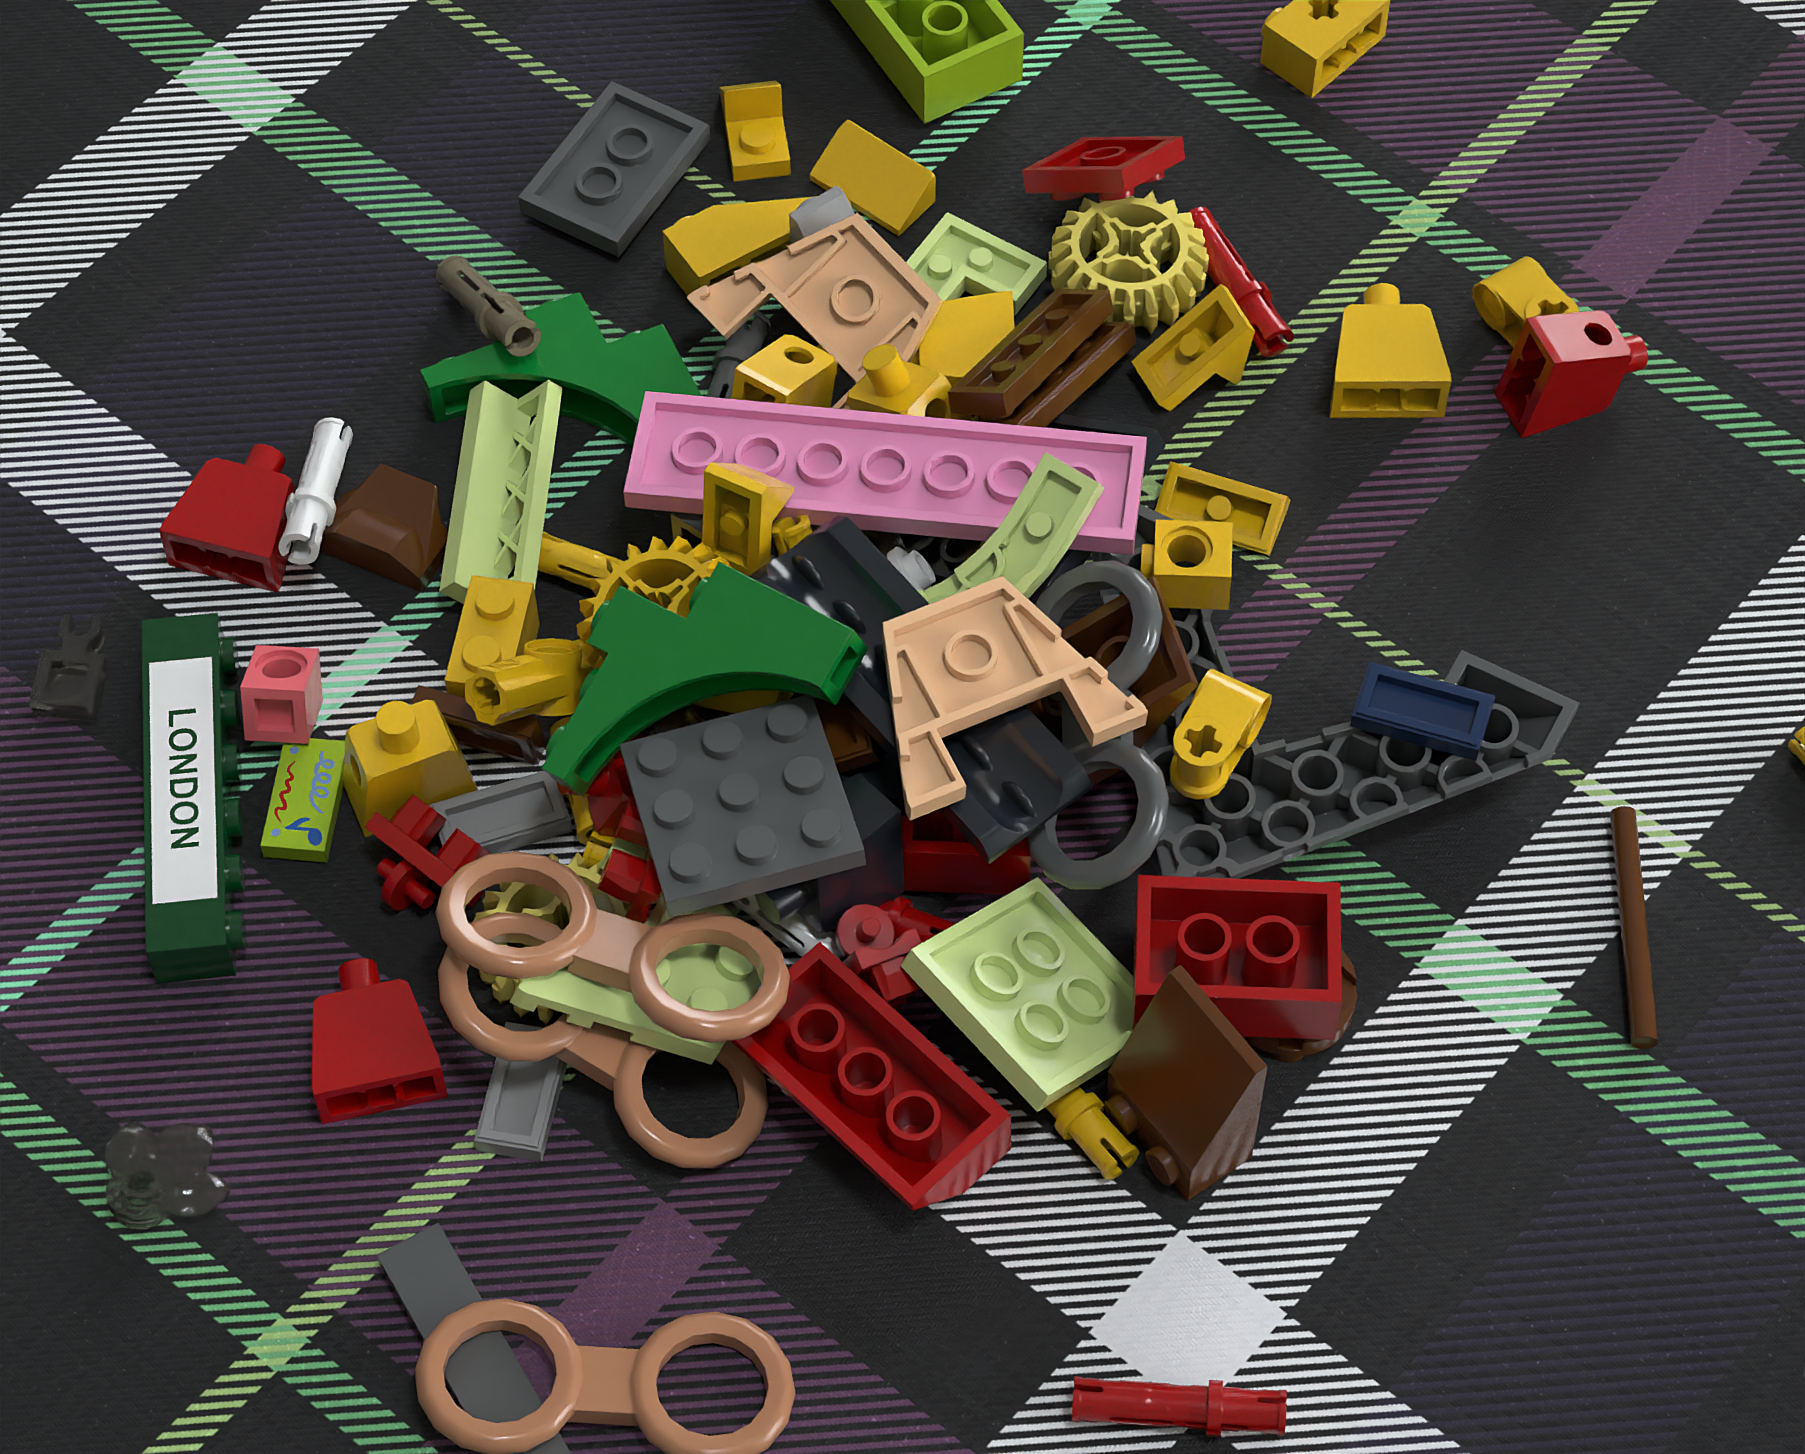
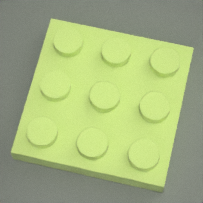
(1030, 991)

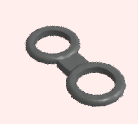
(1117, 751)

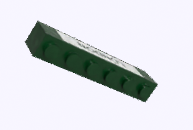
(189, 799)

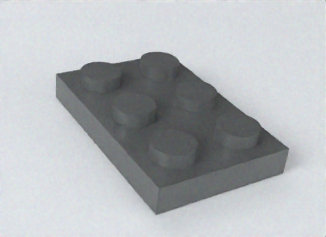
(614, 168)

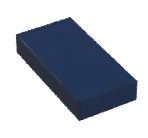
(1422, 711)

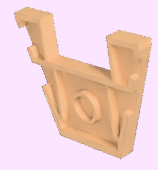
(839, 288)
(974, 662)

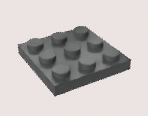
(741, 805)

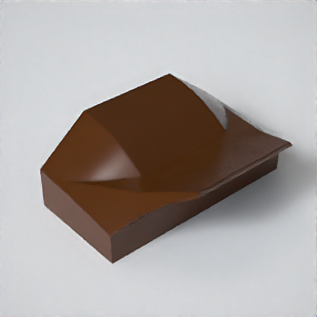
(389, 528)

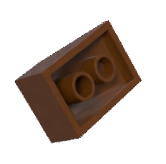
(1103, 637)
(1187, 1088)

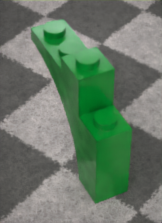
(597, 379)
(659, 662)

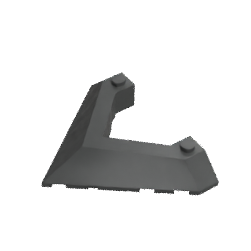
(1336, 783)

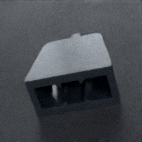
(879, 881)

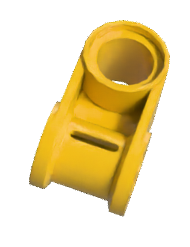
(1517, 294)
(1215, 734)

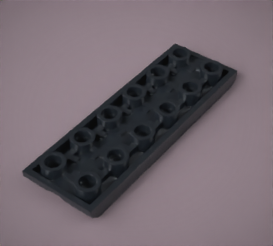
(1010, 763)

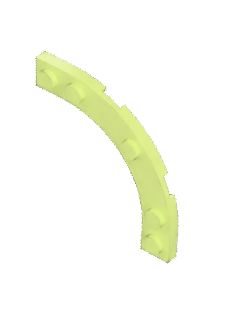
(1031, 534)

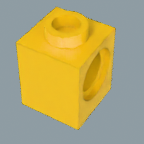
(1199, 542)

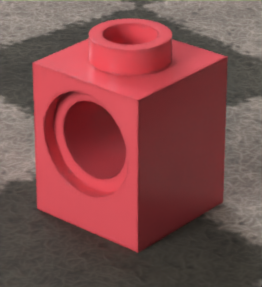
(281, 694)

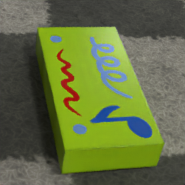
(305, 801)

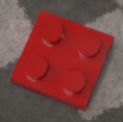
(1103, 166)

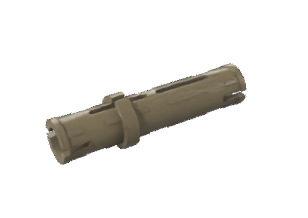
(495, 312)

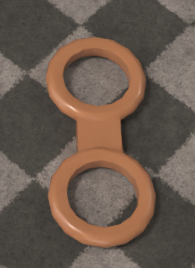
(613, 947)
(600, 1054)
(601, 1382)

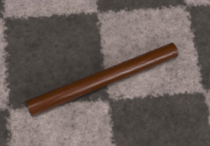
(1633, 928)

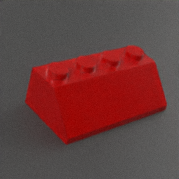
(878, 1084)

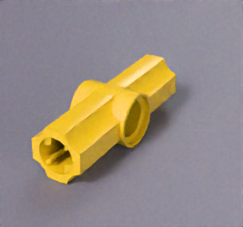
(538, 683)

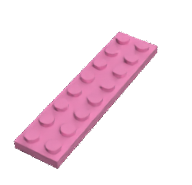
(879, 466)

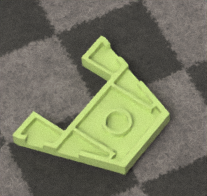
(695, 975)

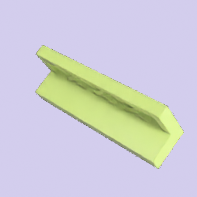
(494, 491)

